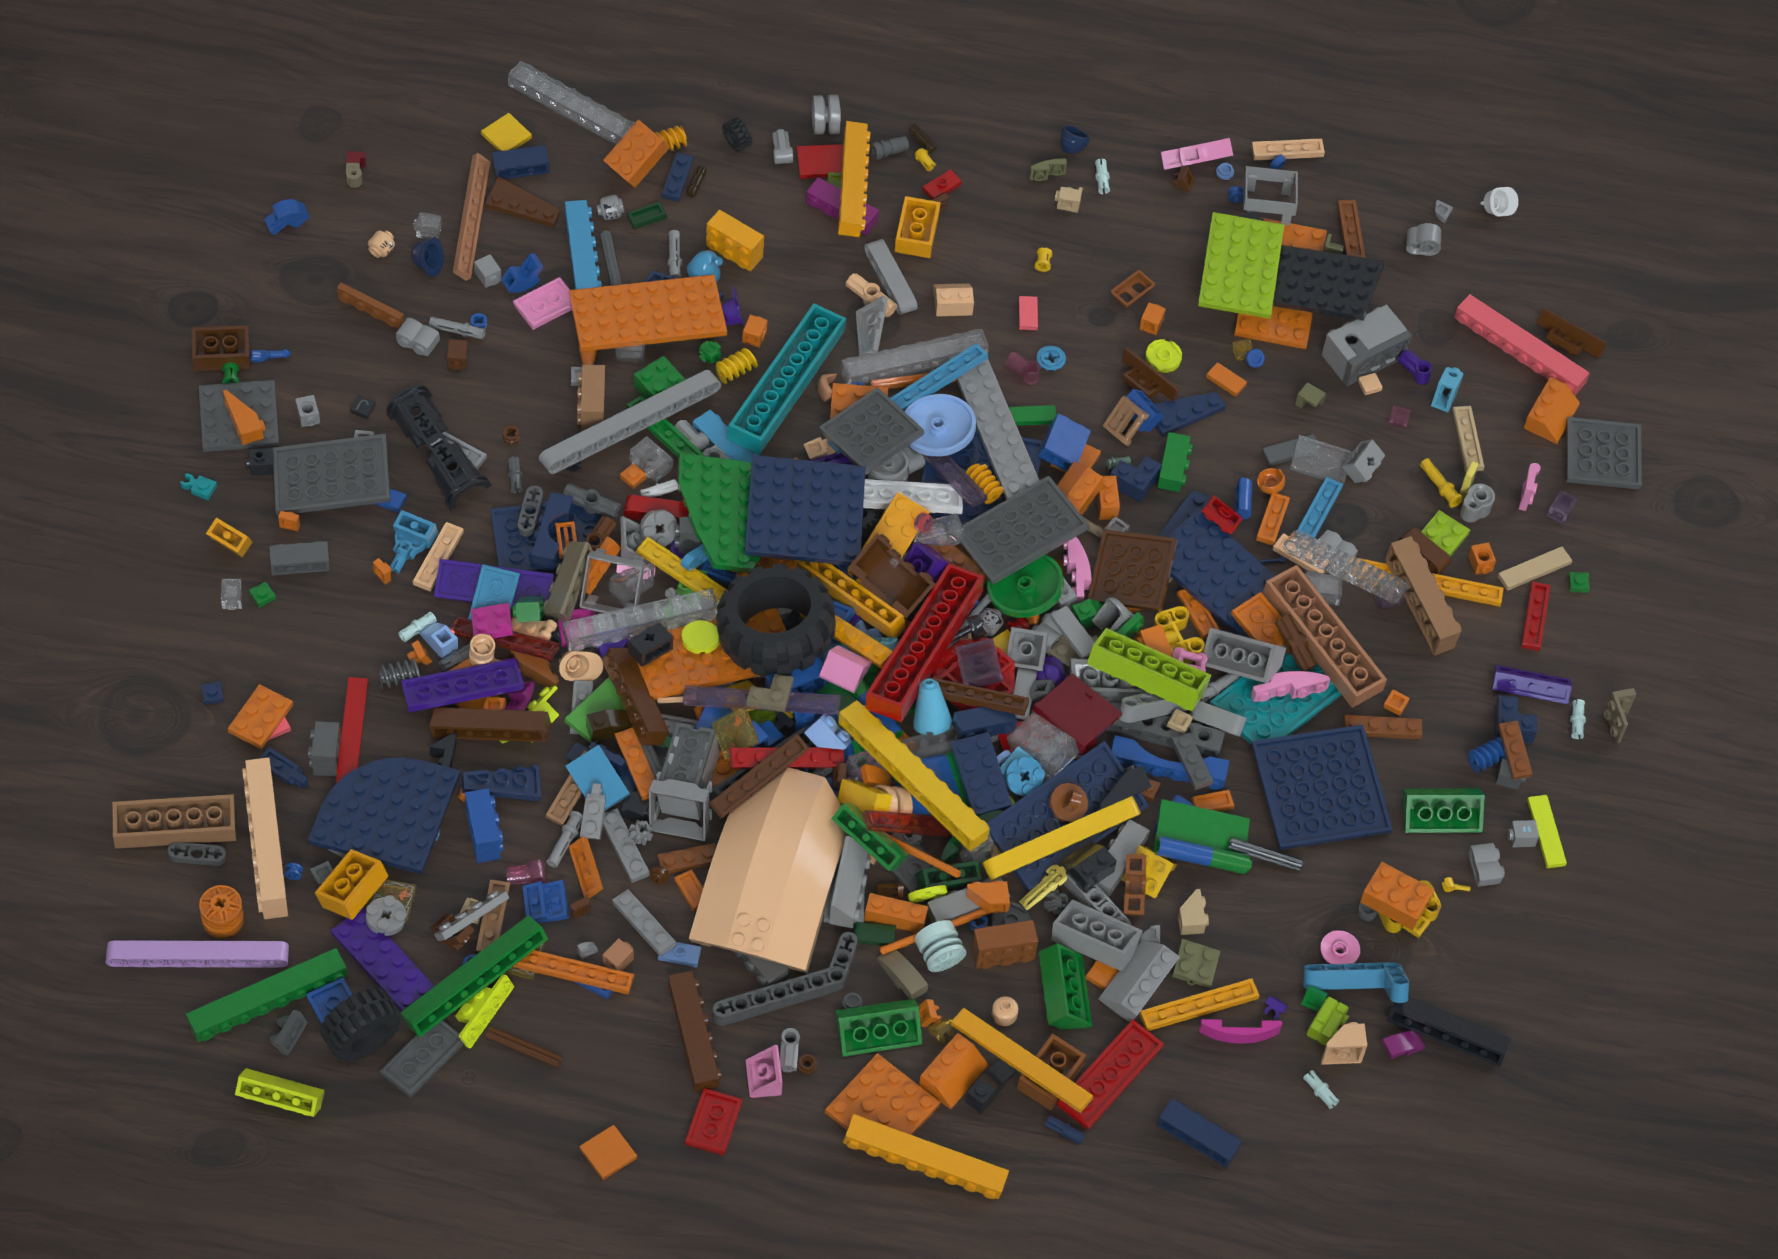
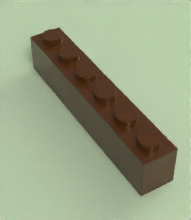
(635, 698)
(491, 724)
(693, 1031)

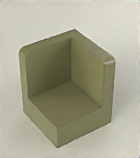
(1332, 247)
(1310, 395)

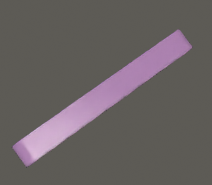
(197, 954)

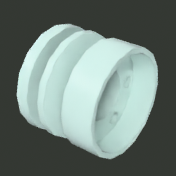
(940, 946)

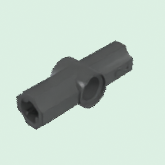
(600, 505)

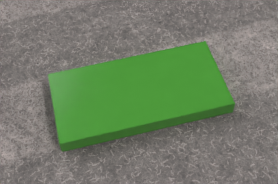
(601, 699)

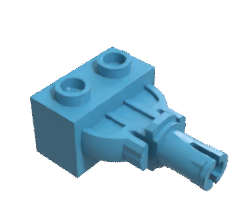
(411, 538)

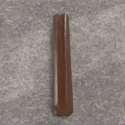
(524, 1046)

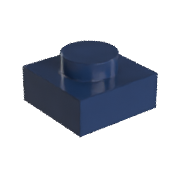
(212, 693)

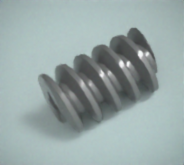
(397, 673)

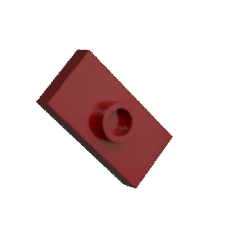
(942, 184)

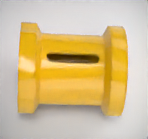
(1042, 263)

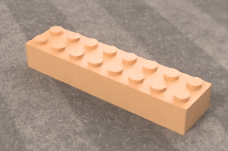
(264, 838)

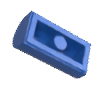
(1243, 498)

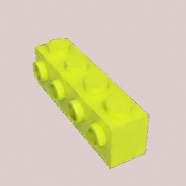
(279, 1092)

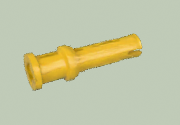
(1445, 488)

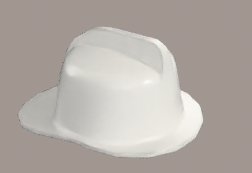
(1501, 201)

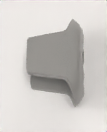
(1109, 612)

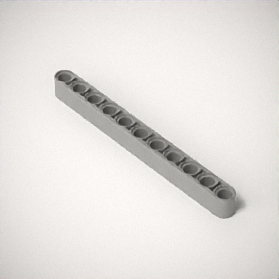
(629, 421)

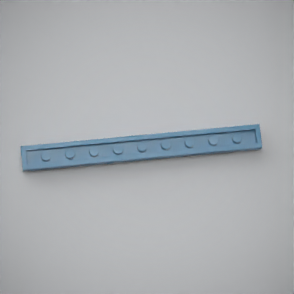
(938, 378)

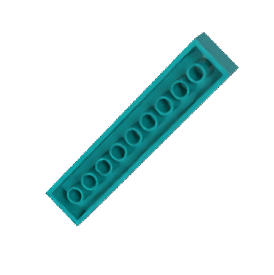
(786, 379)

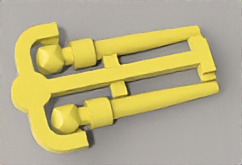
(1046, 881)

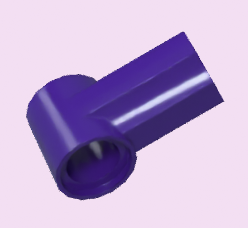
(1419, 368)

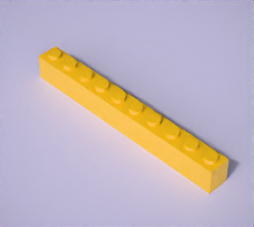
(914, 775)

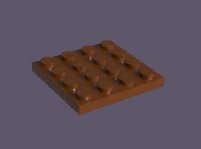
(1133, 569)

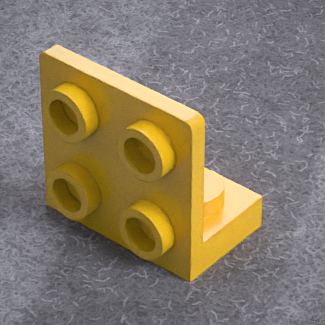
(1156, 870)

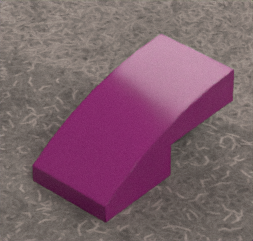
(520, 698)
(1403, 1043)

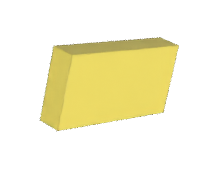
(1469, 477)

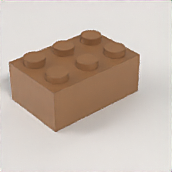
(591, 396)

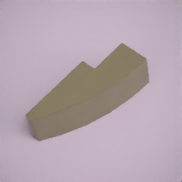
(903, 974)

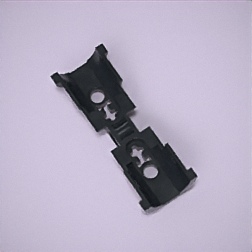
(450, 482)

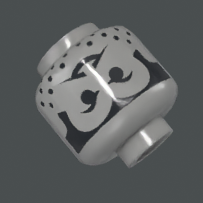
(610, 207)
(992, 621)

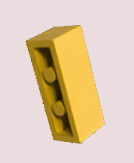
(864, 796)

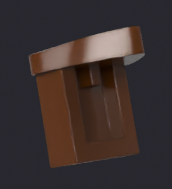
(891, 890)

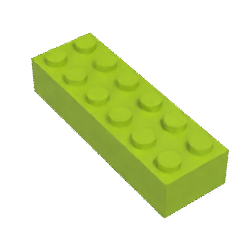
(1149, 669)

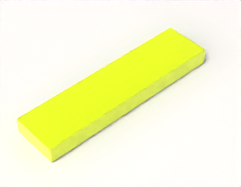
(1547, 831)

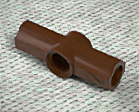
(602, 530)
(1295, 643)

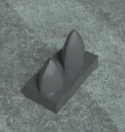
(292, 1028)

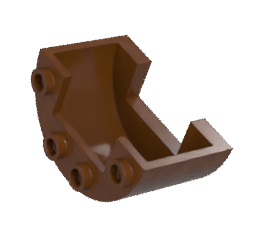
(889, 576)

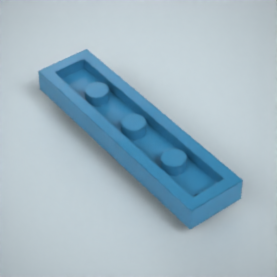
(1320, 507)

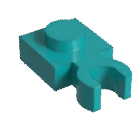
(199, 487)

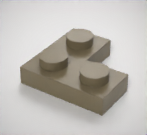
(774, 698)

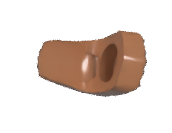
(823, 388)

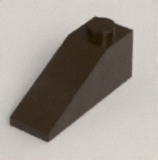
(606, 723)

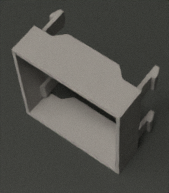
(1288, 178)
(599, 554)
(681, 790)

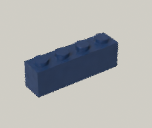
(1199, 1133)

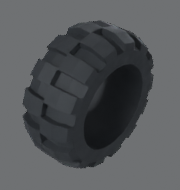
(775, 589)

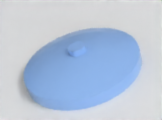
(946, 422)

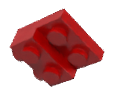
(1222, 514)

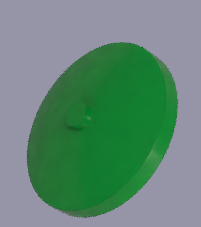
(1029, 589)

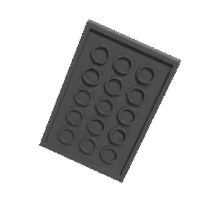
(331, 474)
(1021, 530)

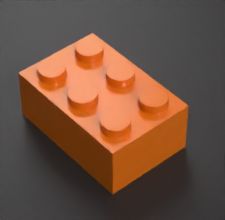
(636, 153)
(1397, 896)

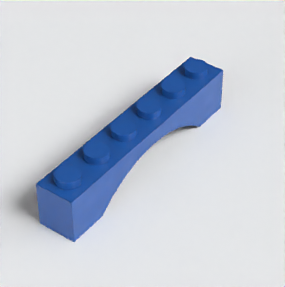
(1131, 753)

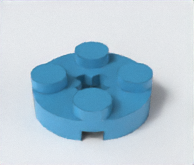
(1013, 777)

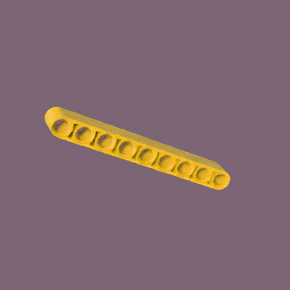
(1061, 838)

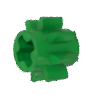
(710, 352)

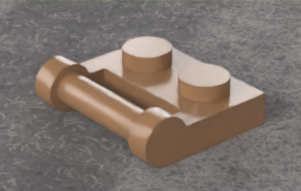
(1121, 417)

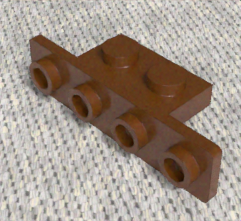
(1569, 335)
(1146, 378)

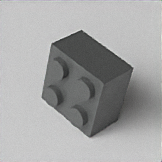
(325, 748)

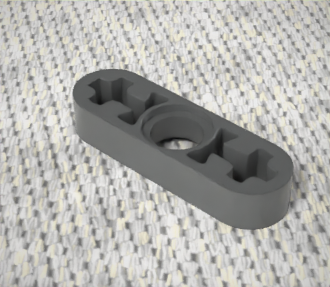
(528, 503)
(212, 849)

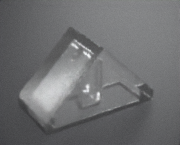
(631, 353)

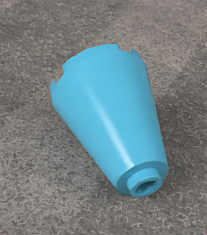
(931, 709)

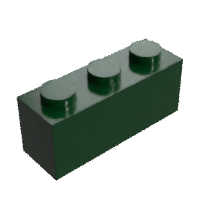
(935, 877)

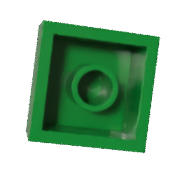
(656, 378)

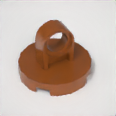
(1068, 802)

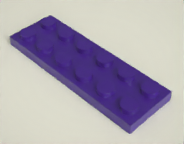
(459, 581)
(462, 685)
(382, 961)

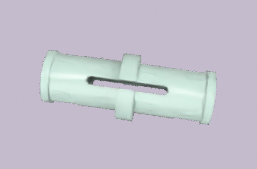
(1102, 176)
(417, 626)
(1578, 719)
(1321, 1089)

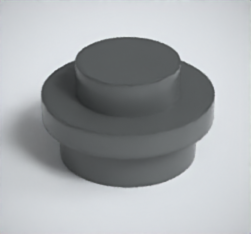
(851, 1000)

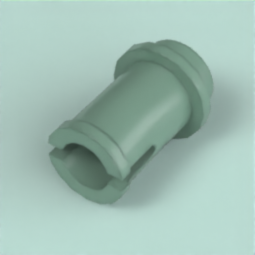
(1112, 462)

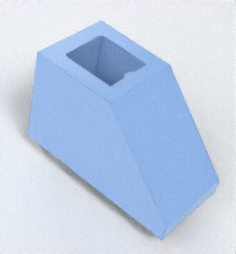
(440, 639)
(827, 733)

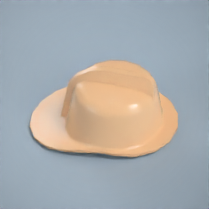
(580, 666)

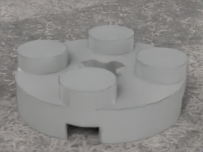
(655, 518)
(383, 925)

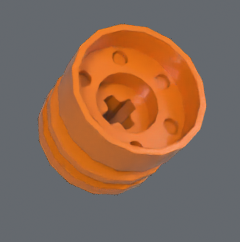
(221, 911)

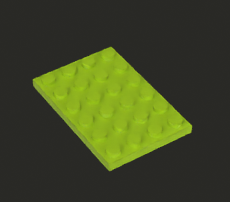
(1241, 265)

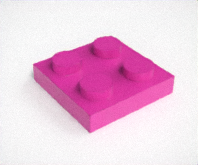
(492, 620)

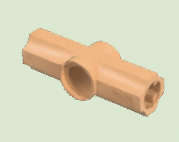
(869, 292)

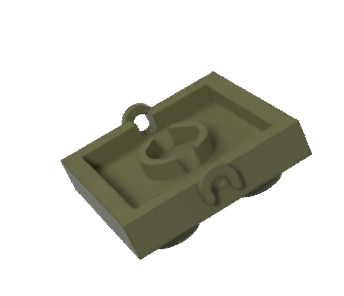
(1196, 963)

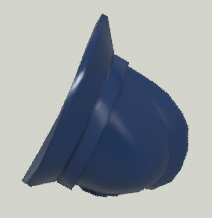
(428, 256)

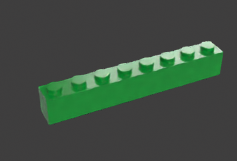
(474, 976)
(266, 995)

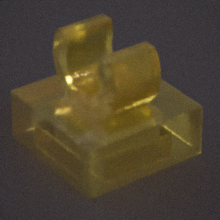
(1241, 348)
(940, 1028)

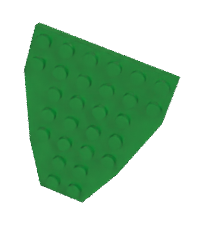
(718, 507)

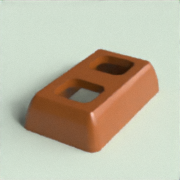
(1126, 287)

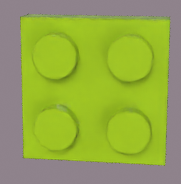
(1445, 532)

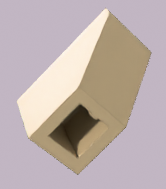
(1192, 916)

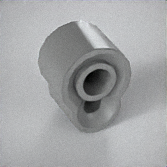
(1424, 240)
(1477, 503)

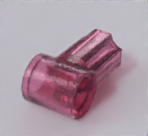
(1027, 369)
(529, 873)

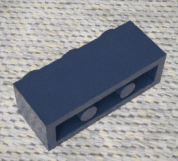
(520, 162)
(983, 720)

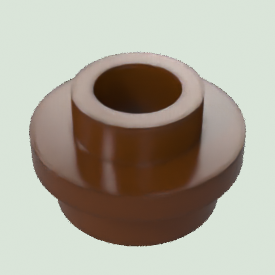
(659, 875)
(807, 1058)

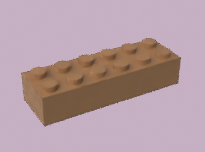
(1423, 596)
(174, 820)

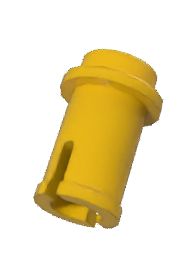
(923, 157)

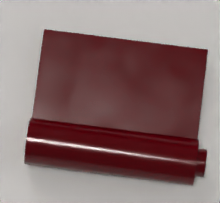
(1077, 712)

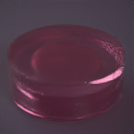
(923, 522)

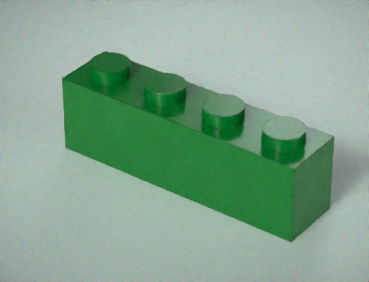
(874, 842)

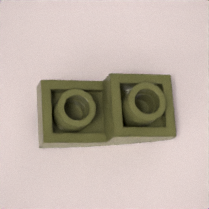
(1049, 167)

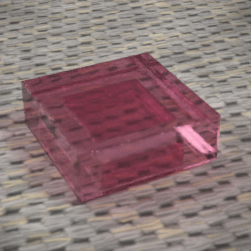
(1399, 416)

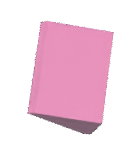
(844, 668)
(764, 1073)

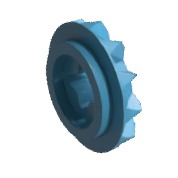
(1055, 353)

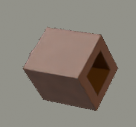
(457, 354)

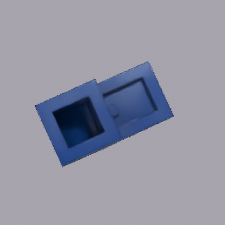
(284, 213)
(524, 277)

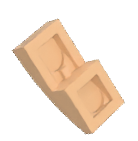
(818, 448)

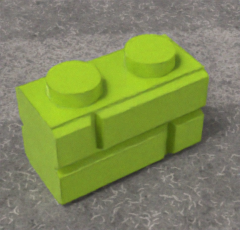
(1328, 1020)

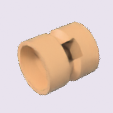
(481, 649)

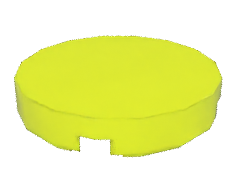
(1163, 355)
(700, 637)
(927, 893)

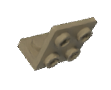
(1616, 709)

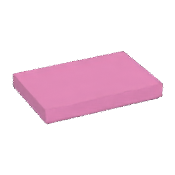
(544, 303)

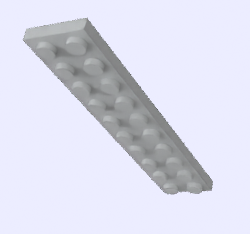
(997, 429)

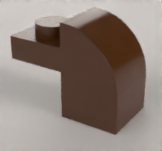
(457, 940)

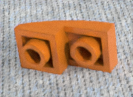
(875, 776)

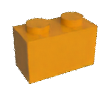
(229, 537)

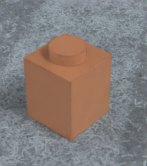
(618, 955)

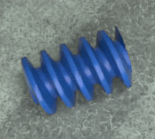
(1486, 755)

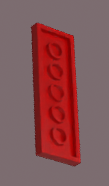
(1114, 1071)

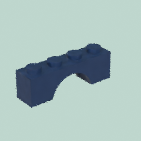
(546, 550)

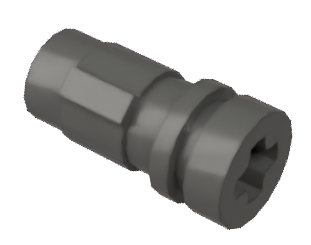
(891, 146)

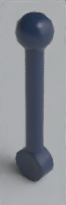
(1281, 559)

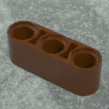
(1435, 556)

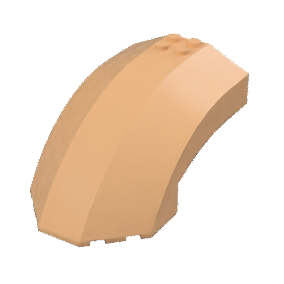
(773, 872)

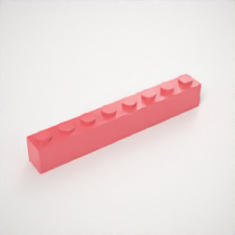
(1520, 343)

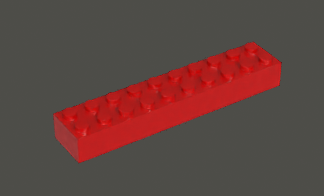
(924, 642)

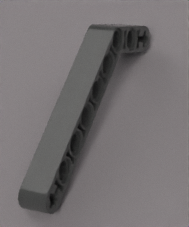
(726, 1012)

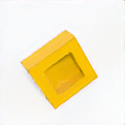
(1421, 926)

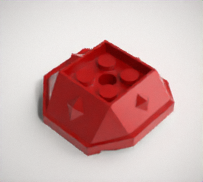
(949, 670)

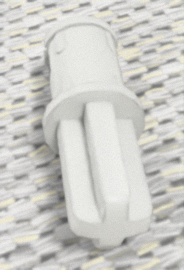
(660, 489)

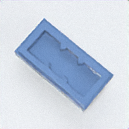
(682, 954)

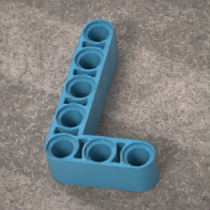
(1359, 976)

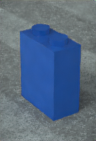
(1063, 442)

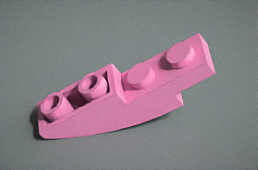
(1196, 153)
(1078, 566)
(1293, 682)

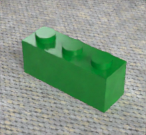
(1175, 462)

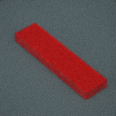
(1535, 616)

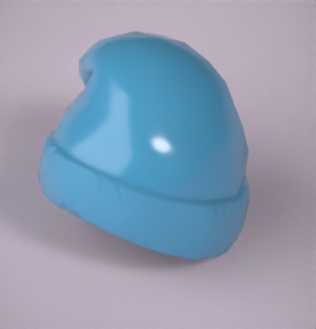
(705, 264)

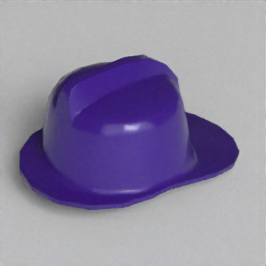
(732, 310)
(1052, 670)

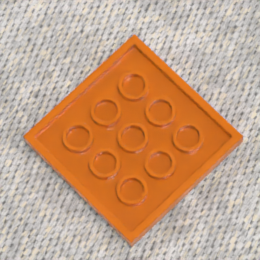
(885, 1097)

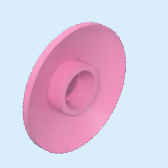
(1340, 941)

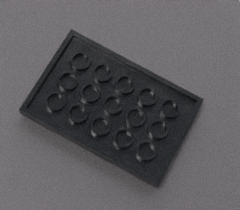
(1326, 282)

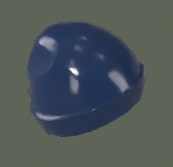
(1073, 139)

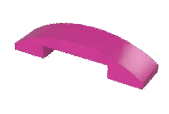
(1239, 1035)

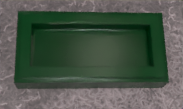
(646, 215)
(874, 933)

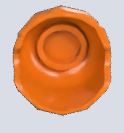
(1271, 481)

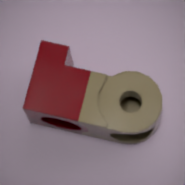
(354, 162)

